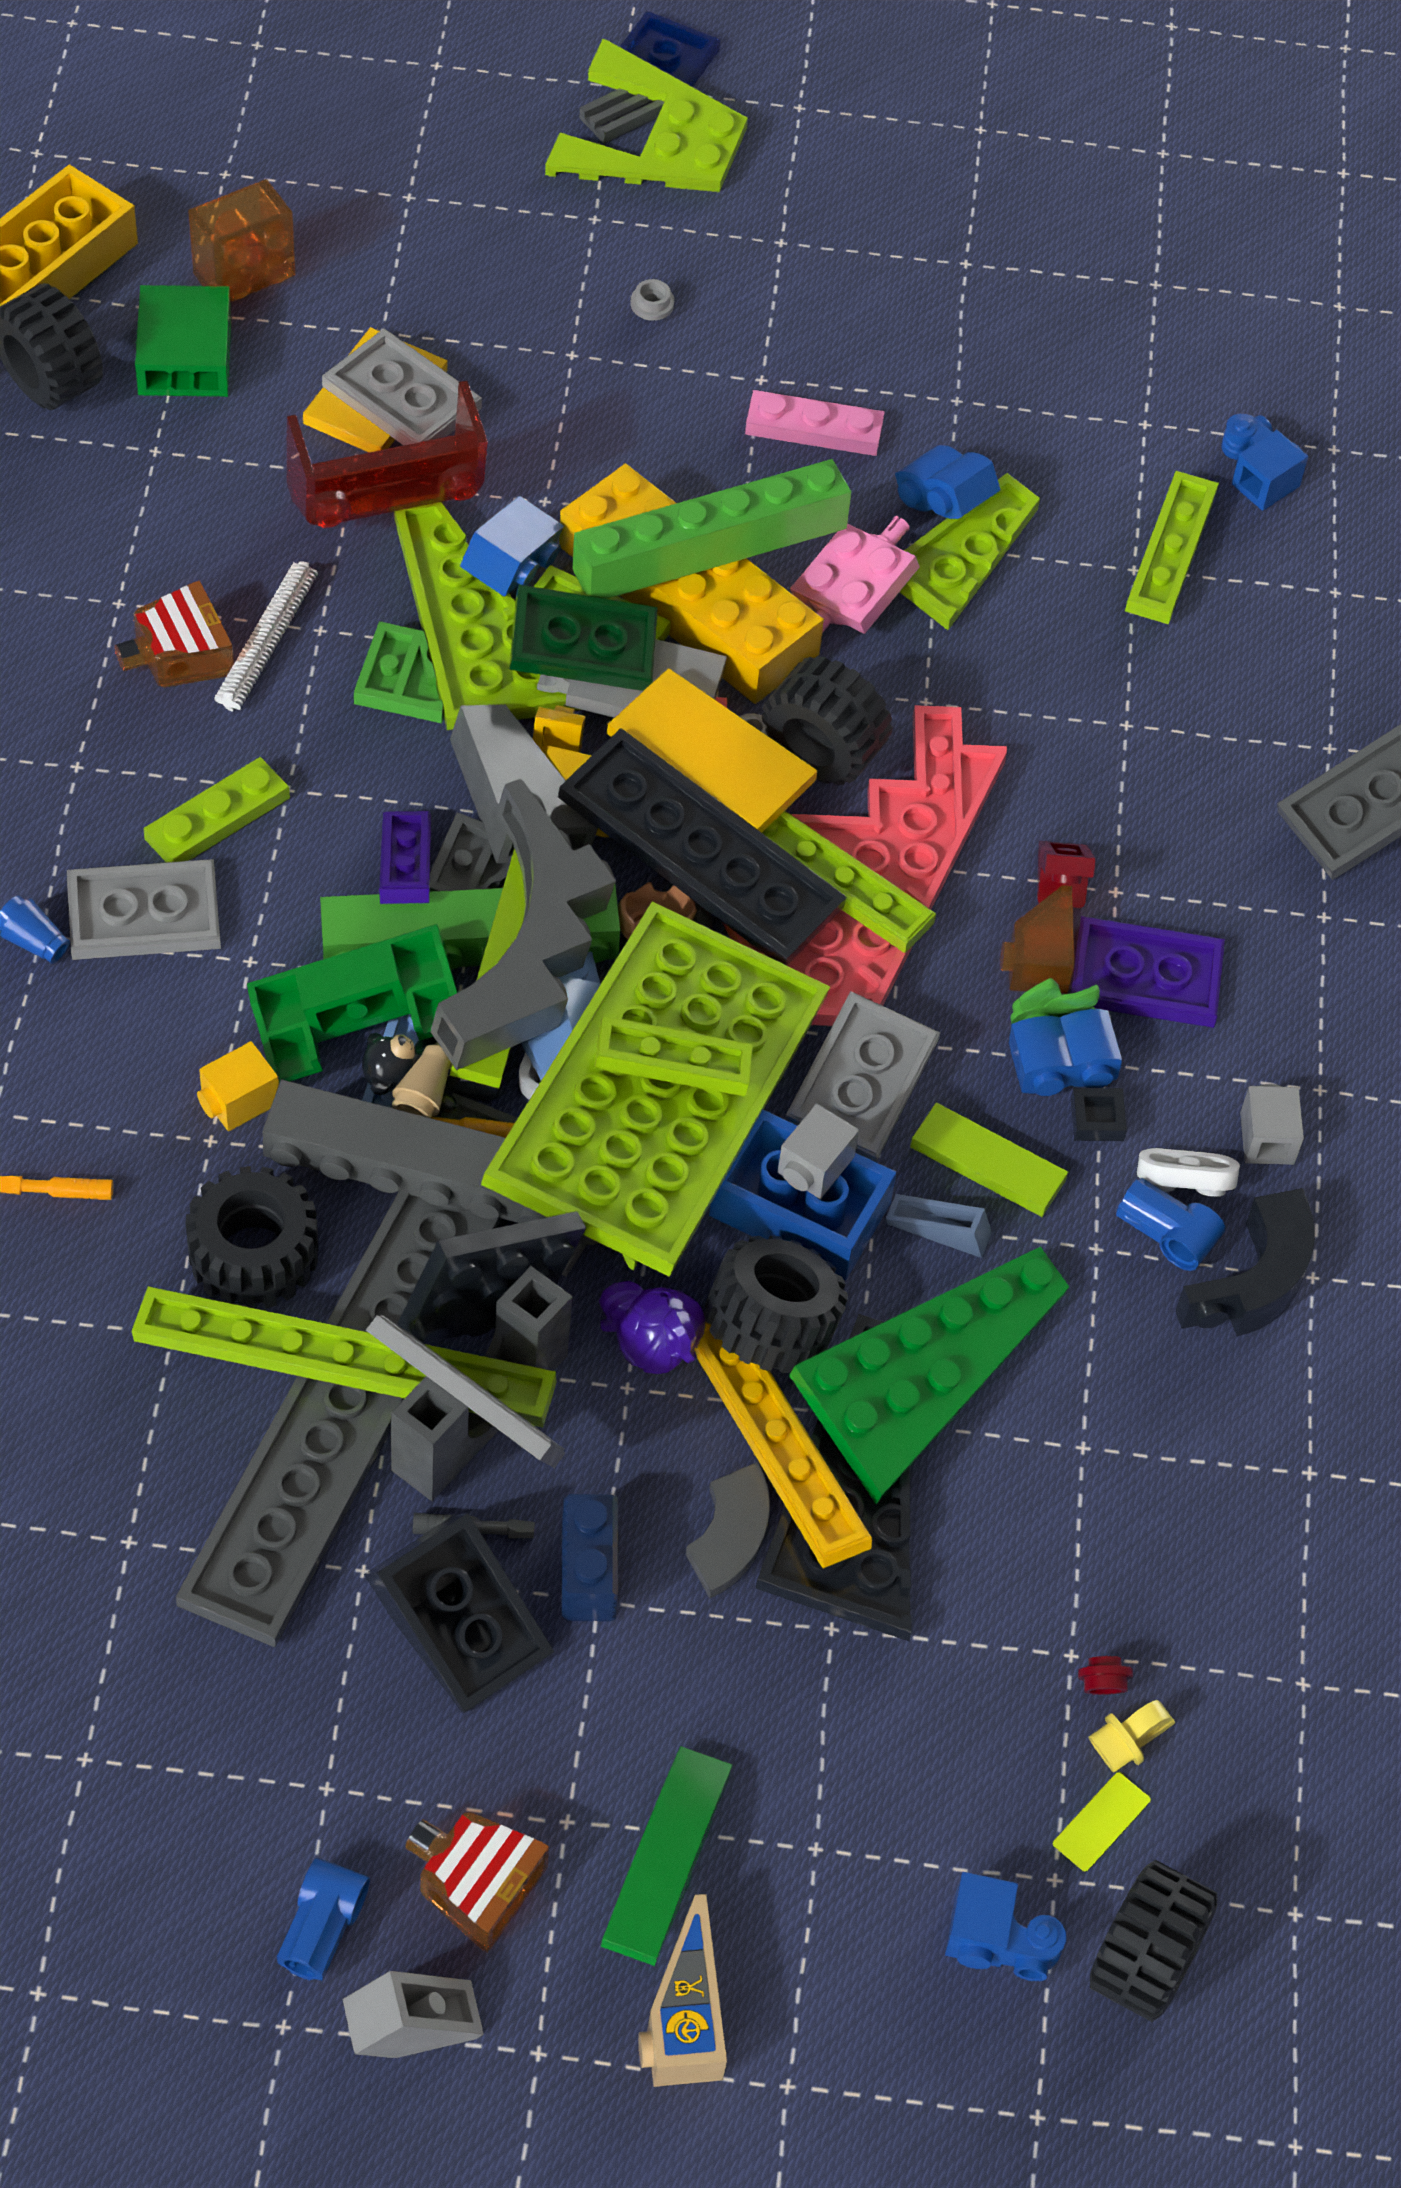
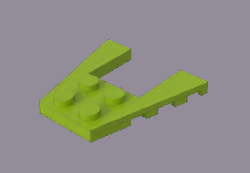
(688, 144)

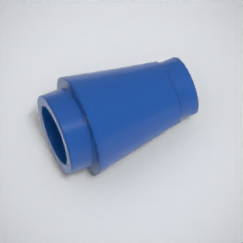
(31, 929)

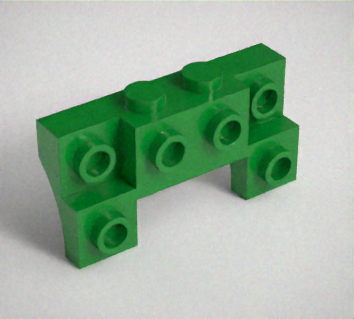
(350, 994)

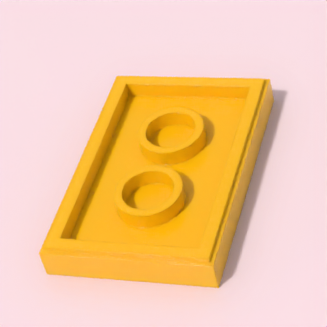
(341, 421)

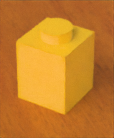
(237, 1086)

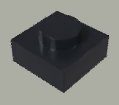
(1098, 1114)

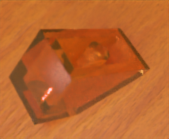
(1042, 944)

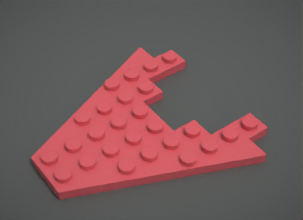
(907, 839)

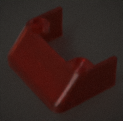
(389, 477)

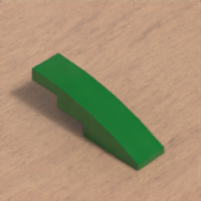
(666, 1856)

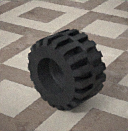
(48, 347)
(828, 719)
(243, 1203)
(775, 1302)
(1153, 1940)

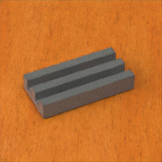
(618, 105)

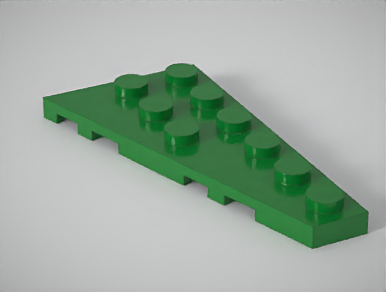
(911, 1375)

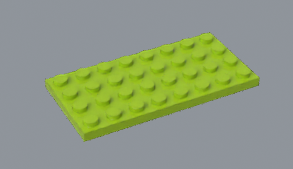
(641, 1150)

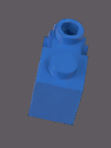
(1266, 460)
(988, 1935)

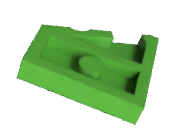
(399, 675)

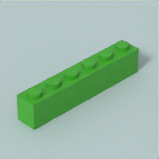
(711, 530)
(461, 915)

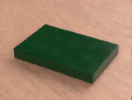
(583, 638)

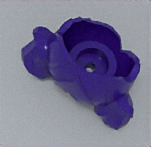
(652, 1325)

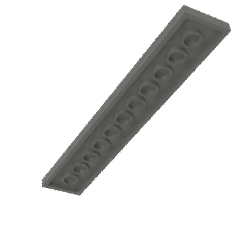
(319, 1439)

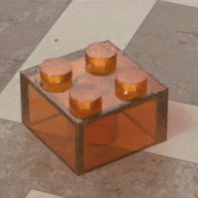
(243, 240)

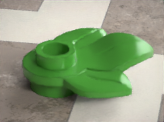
(1047, 1000)

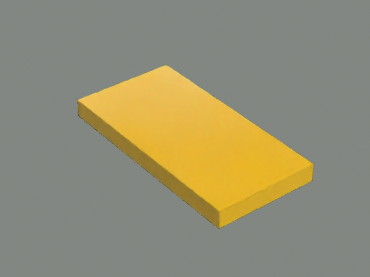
(716, 749)

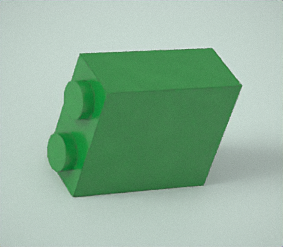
(183, 340)

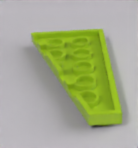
(464, 621)

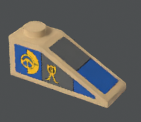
(685, 2021)

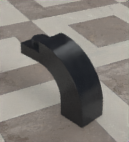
(1284, 1244)

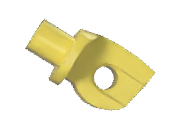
(1121, 1742)

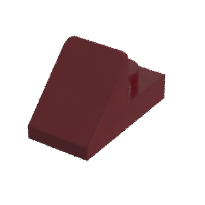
(1066, 866)

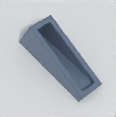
(943, 1222)

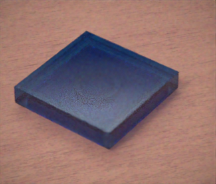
(672, 47)

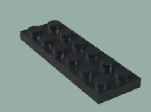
(702, 847)

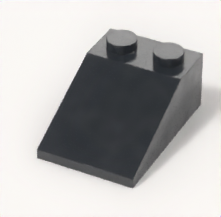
(460, 1611)

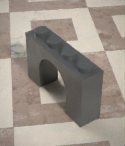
(434, 1430)

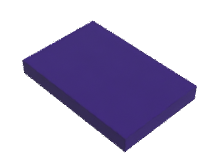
(1149, 970)

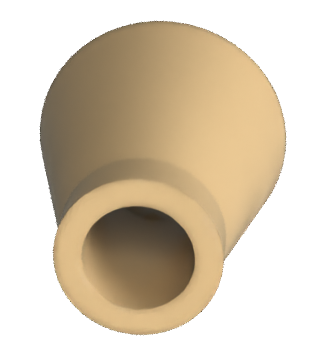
(424, 1084)

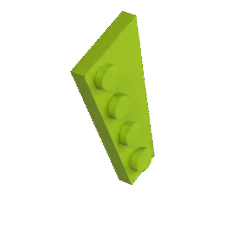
(964, 551)

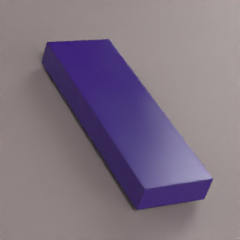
(405, 857)

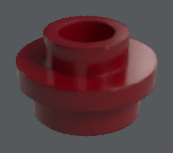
(1105, 1676)

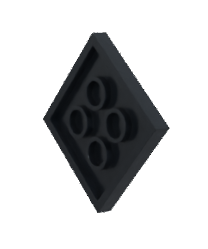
(476, 1269)

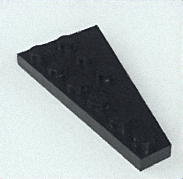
(865, 1587)

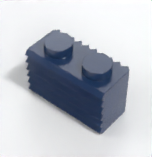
(589, 1557)

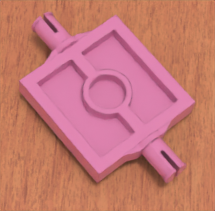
(856, 576)

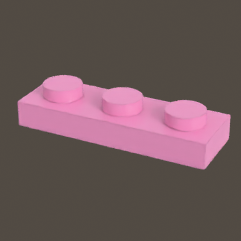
(814, 423)

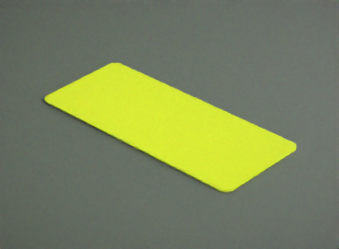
(1101, 1821)

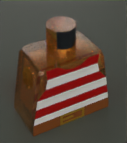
(178, 639)
(477, 1873)

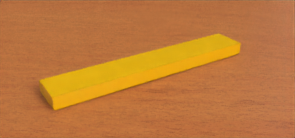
(785, 1454)

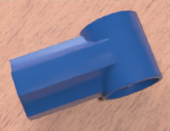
(1183, 1231)
(327, 1904)

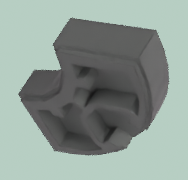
(735, 1532)

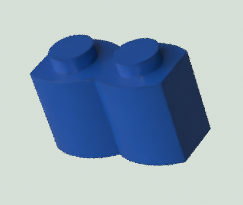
(947, 482)
(1065, 1052)

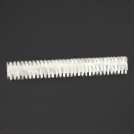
(266, 636)

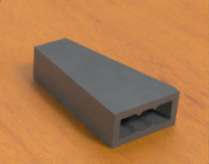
(497, 751)

